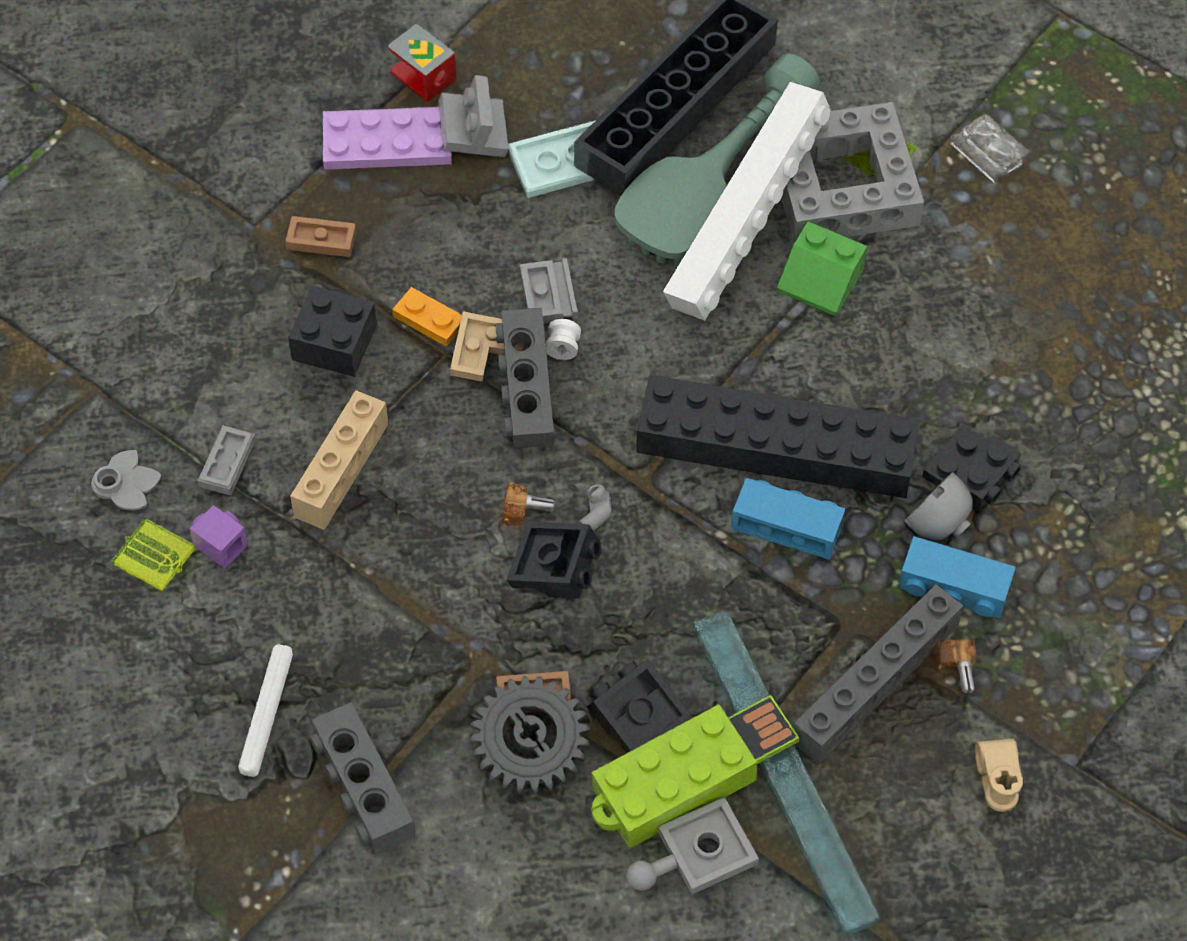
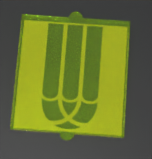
(153, 554)

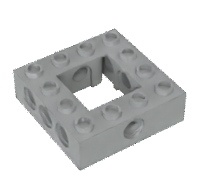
(861, 209)

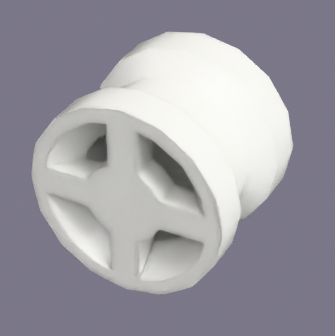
(563, 339)

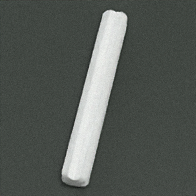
(265, 710)

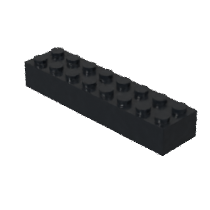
(675, 93)
(777, 436)

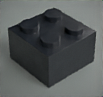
(332, 330)

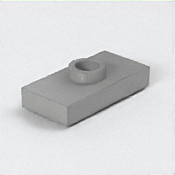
(226, 460)

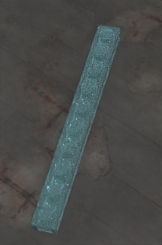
(790, 783)

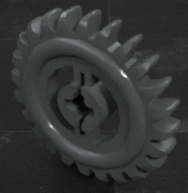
(551, 761)

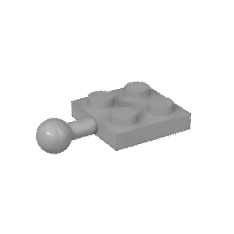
(695, 866)

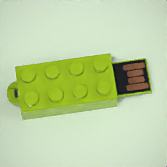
(687, 768)

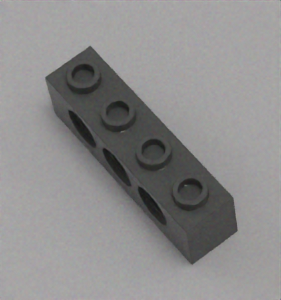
(528, 328)
(345, 728)

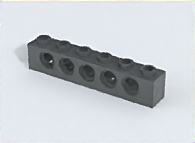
(877, 674)

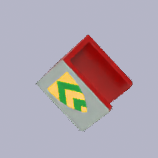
(425, 62)

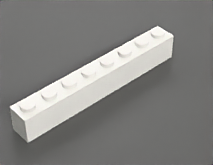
(747, 201)

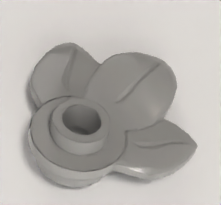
(129, 481)

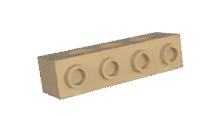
(339, 460)

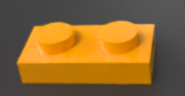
(428, 316)

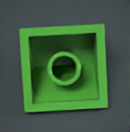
(822, 268)

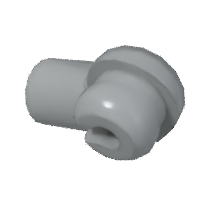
(599, 507)

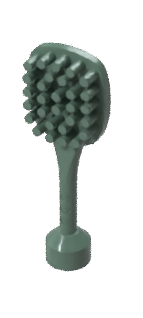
(677, 194)

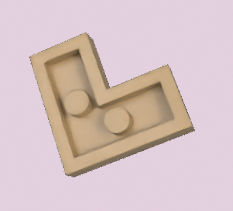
(473, 344)

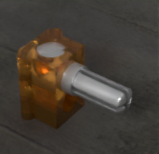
(517, 500)
(961, 655)

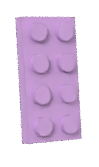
(383, 138)

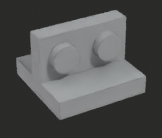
(473, 121)

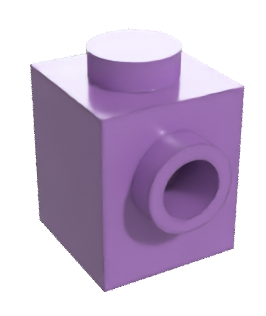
(218, 535)

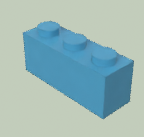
(788, 518)
(967, 577)

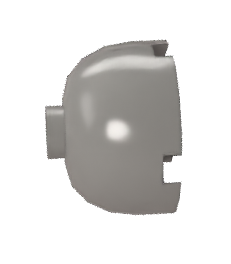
(943, 511)

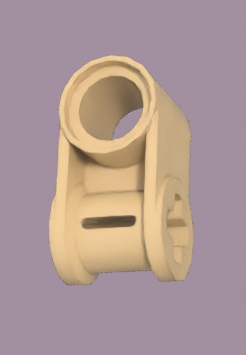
(1000, 772)

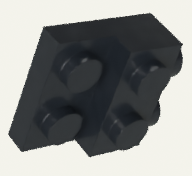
(978, 462)
(555, 558)
(637, 706)

